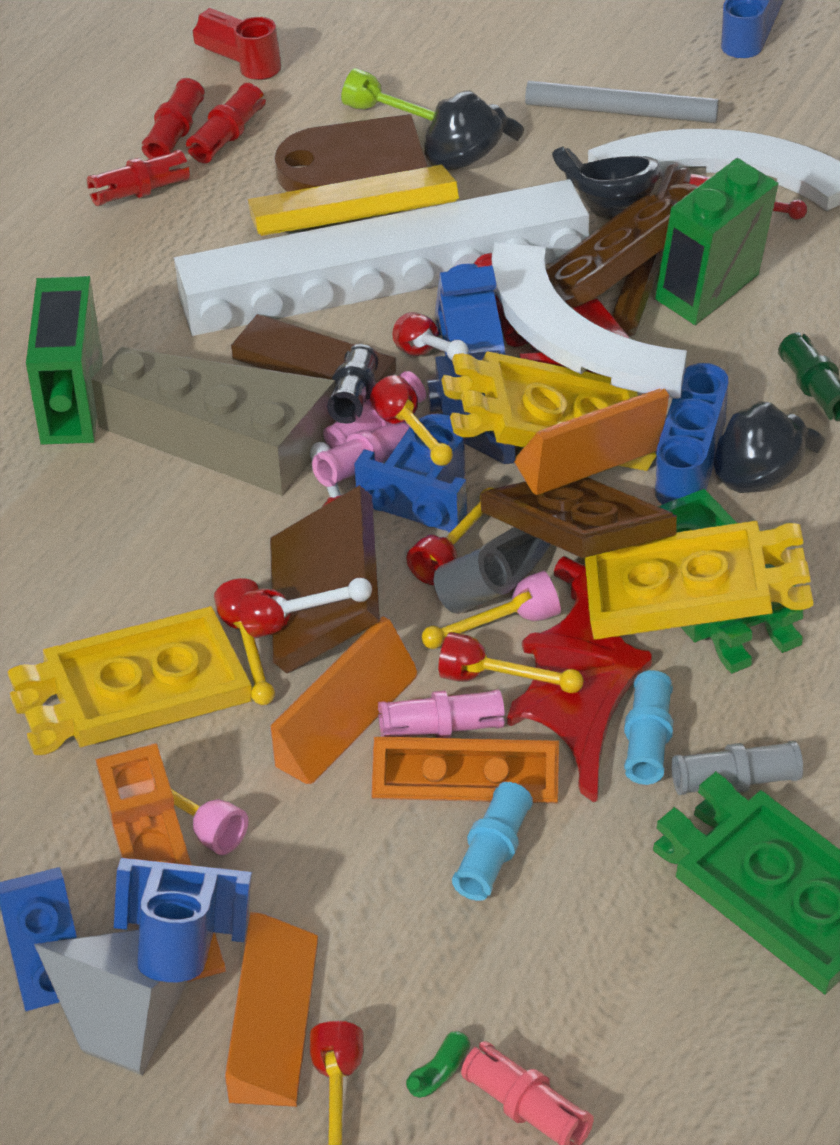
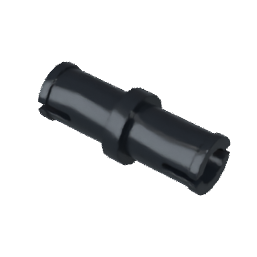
(353, 383)

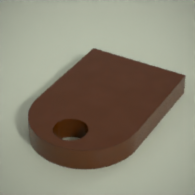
(348, 152)

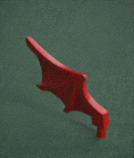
(607, 673)

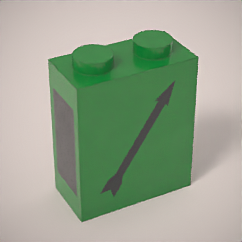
(716, 240)
(63, 359)

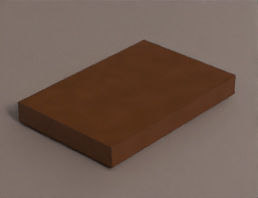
(580, 516)
(318, 557)

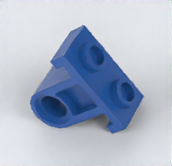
(468, 308)
(413, 484)
(35, 912)
(179, 913)

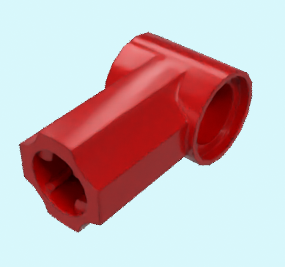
(247, 41)

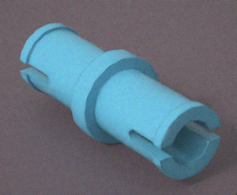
(648, 727)
(492, 841)

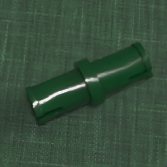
(815, 374)

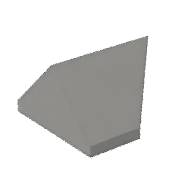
(107, 998)

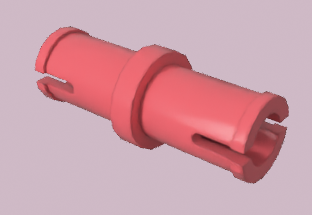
(526, 1095)

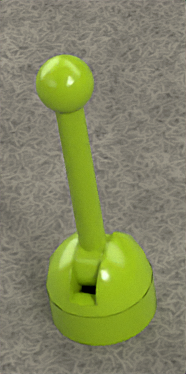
(364, 91)

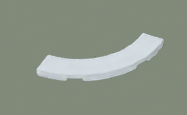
(792, 164)
(570, 338)

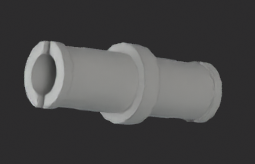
(739, 766)

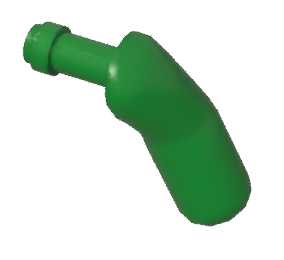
(443, 1066)

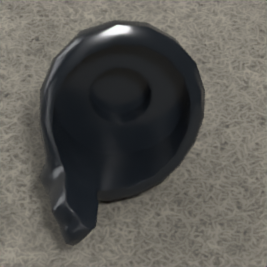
(466, 130)
(609, 183)
(762, 448)

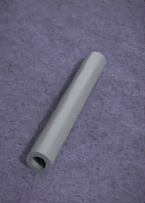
(622, 101)

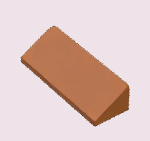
(593, 442)
(342, 703)
(462, 768)
(271, 1013)

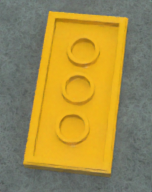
(352, 200)

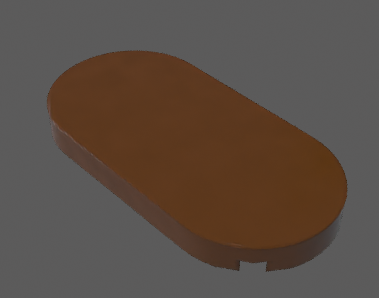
(615, 248)

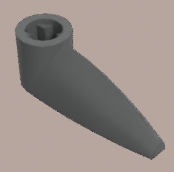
(488, 570)

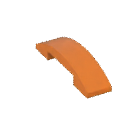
(145, 818)

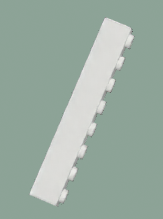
(371, 256)

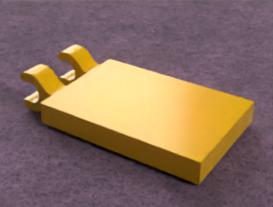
(526, 398)
(697, 579)
(129, 681)

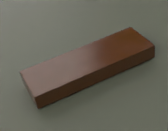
(296, 350)

